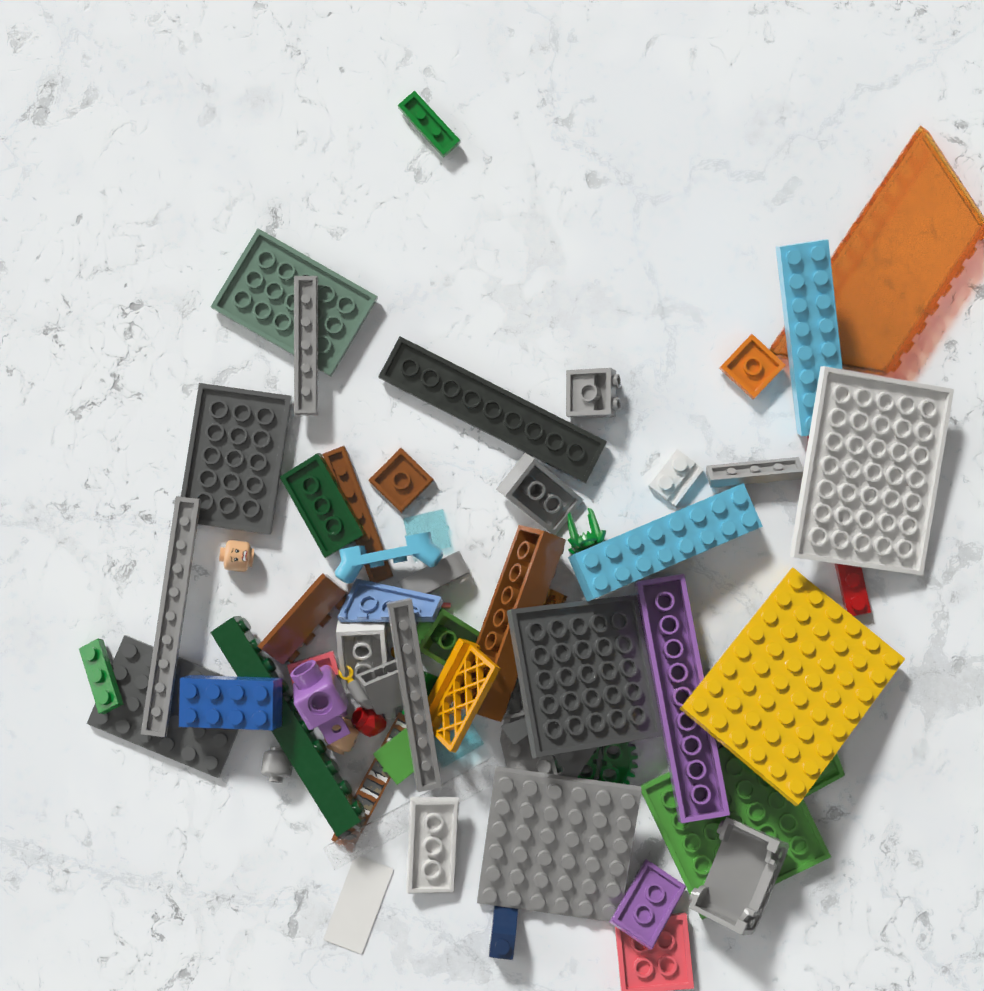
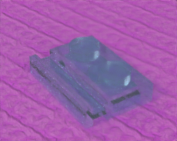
(469, 743)

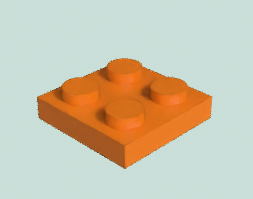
(752, 366)

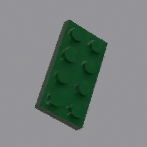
(322, 505)

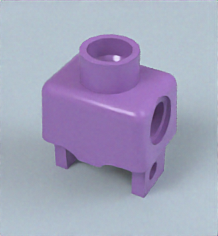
(323, 690)

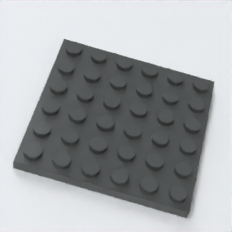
(584, 674)

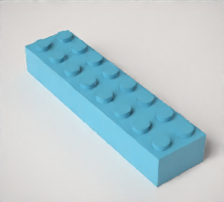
(808, 321)
(664, 542)

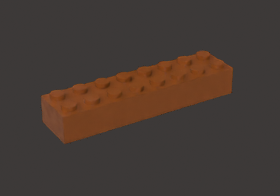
(522, 584)

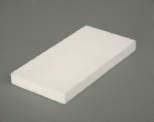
(432, 845)

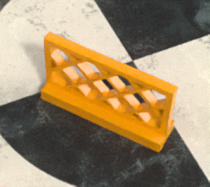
(448, 689)

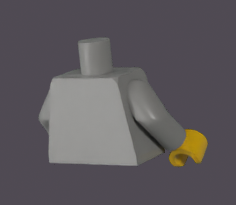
(377, 688)

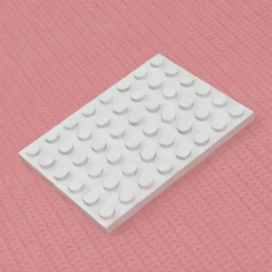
(871, 471)

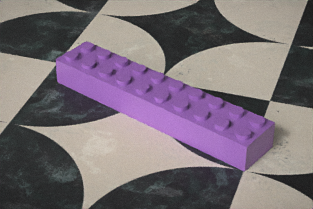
(675, 675)

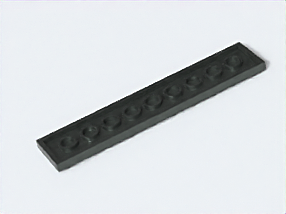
(492, 409)

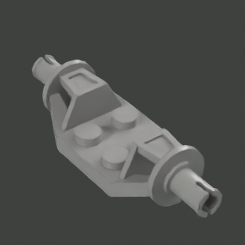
(519, 755)

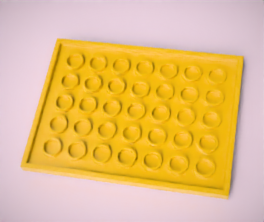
(793, 686)

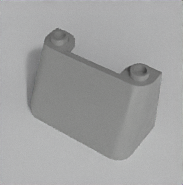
(740, 877)

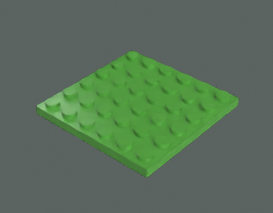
(749, 802)

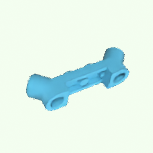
(355, 557)

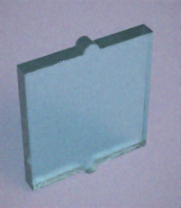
(429, 522)

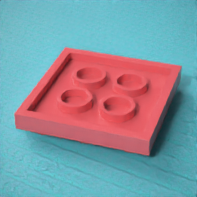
(661, 968)

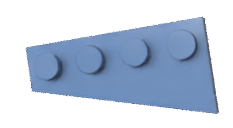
(369, 601)

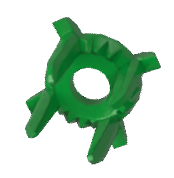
(584, 541)

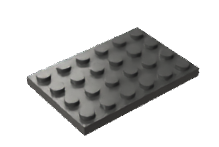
(236, 456)
(195, 747)

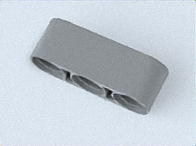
(432, 578)

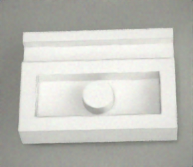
(675, 477)

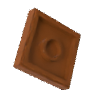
(401, 480)

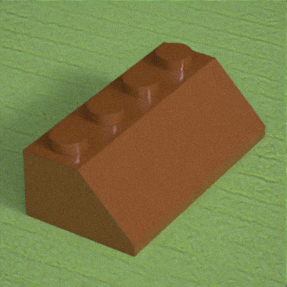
(304, 619)

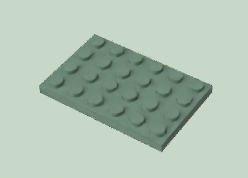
(262, 299)

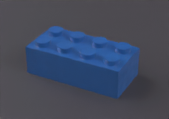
(230, 702)

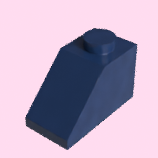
(503, 933)

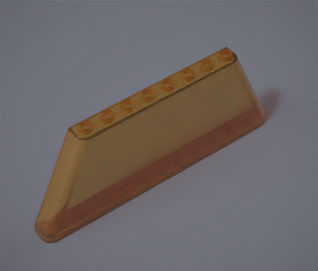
(900, 258)

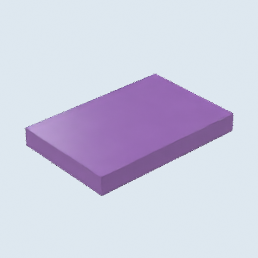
(648, 904)

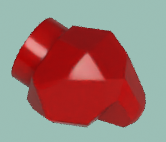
(368, 722)

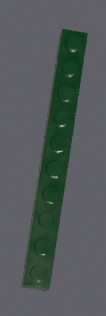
(297, 741)

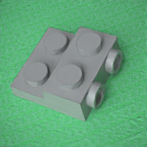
(592, 393)

